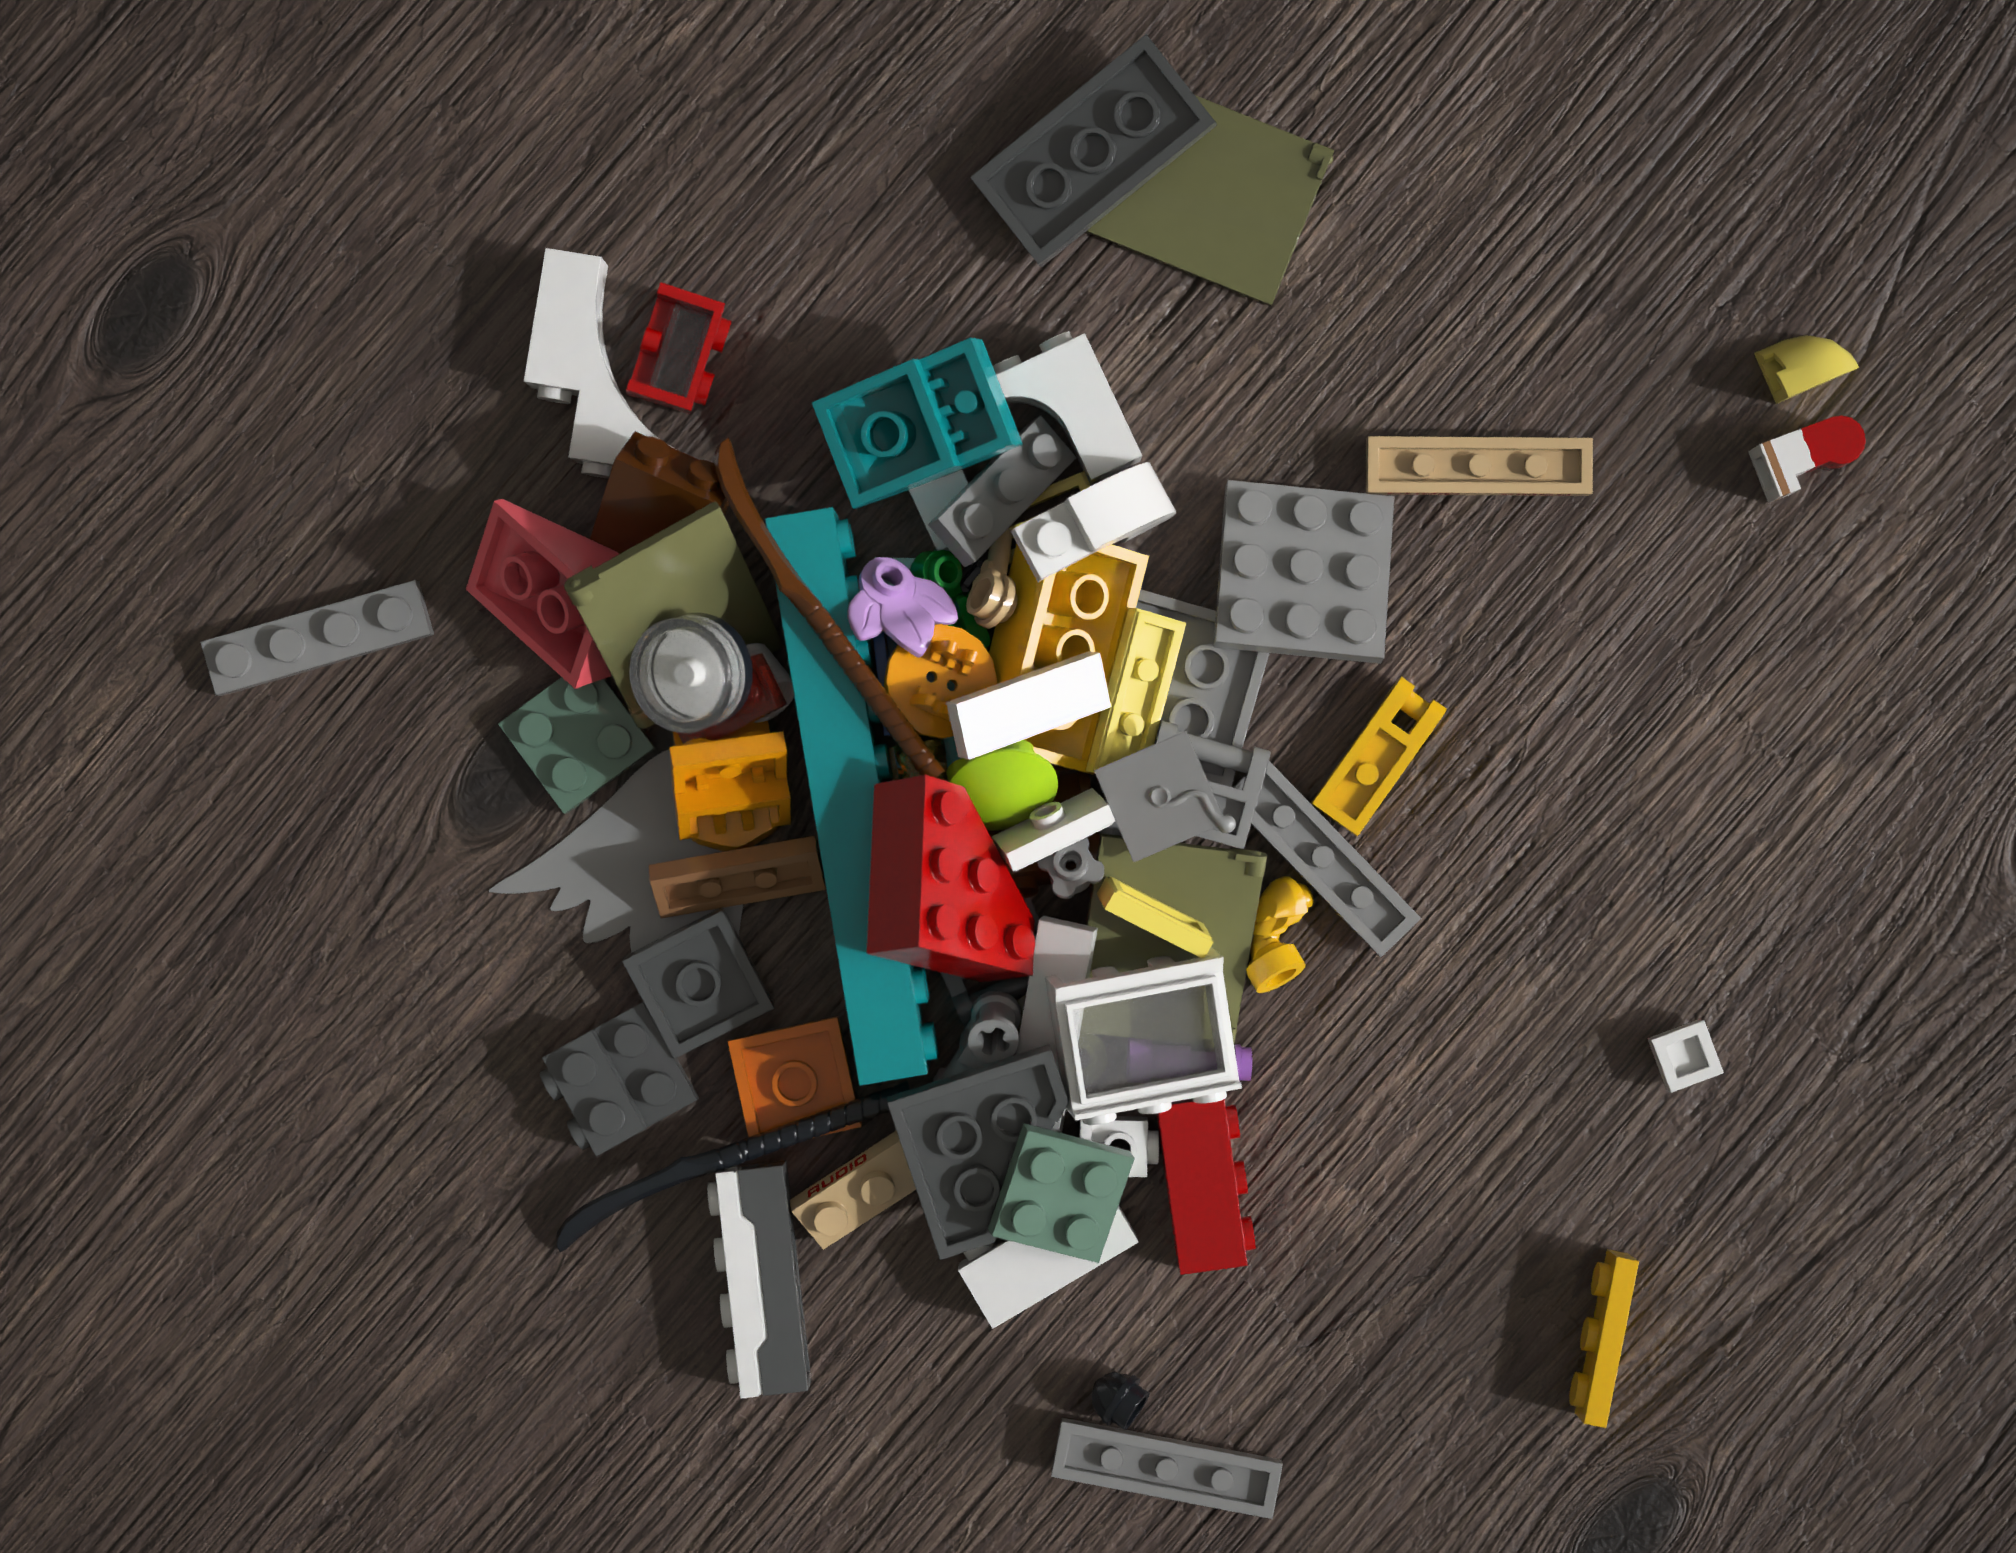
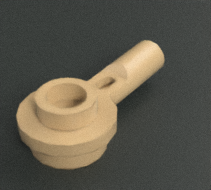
(992, 591)

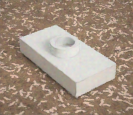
(1053, 828)

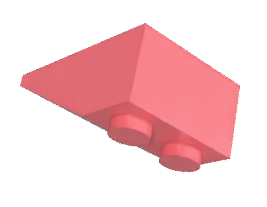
(522, 583)

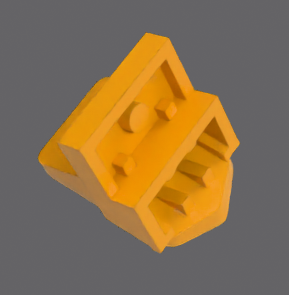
(731, 788)

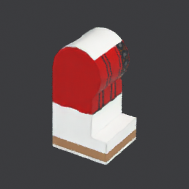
(1820, 445)

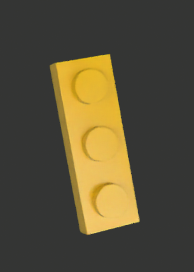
(1604, 1337)

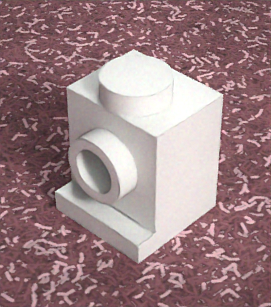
(1143, 1142)

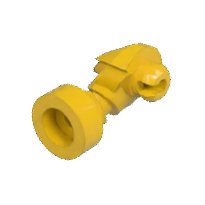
(1278, 907)

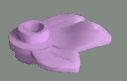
(902, 610)

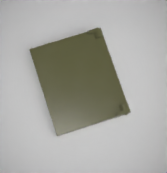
(1226, 205)
(669, 575)
(1201, 881)

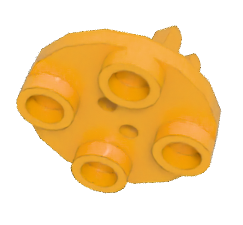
(950, 657)

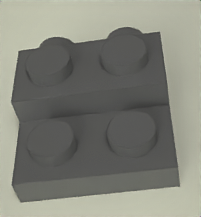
(617, 1080)

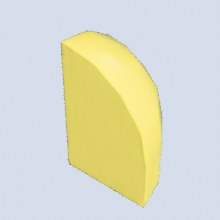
(1802, 364)

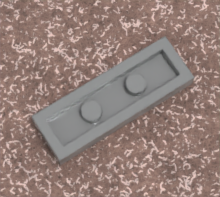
(1002, 492)

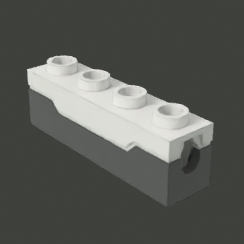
(762, 1279)

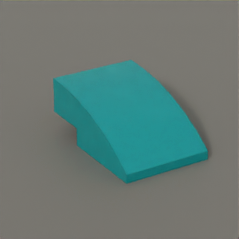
(917, 422)

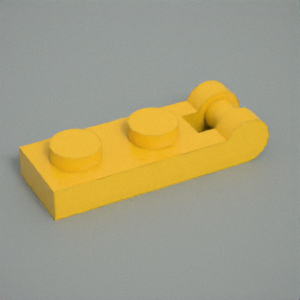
(1377, 758)

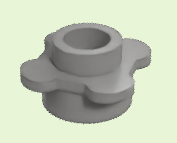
(1070, 882)

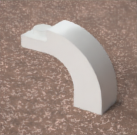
(1093, 520)

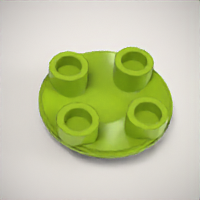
(1006, 783)

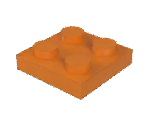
(791, 1074)

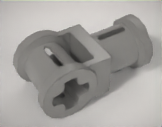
(988, 1035)

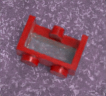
(677, 349)

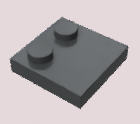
(698, 982)

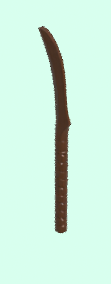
(818, 617)

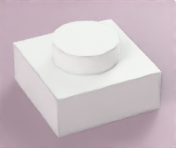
(1685, 1055)

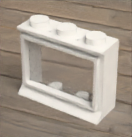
(1143, 1037)

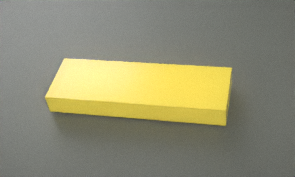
(1137, 686)

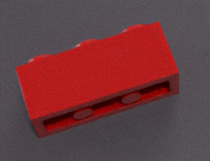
(1205, 1186)

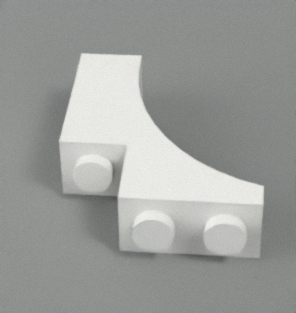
(571, 359)

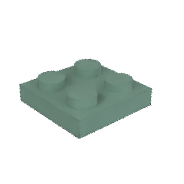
(576, 739)
(1061, 1193)

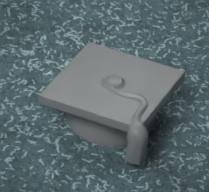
(1161, 797)

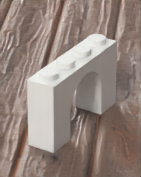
(1072, 390)

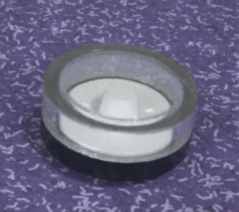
(690, 672)

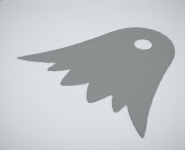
(611, 860)

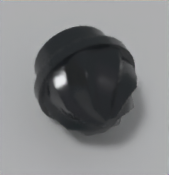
(1118, 1398)

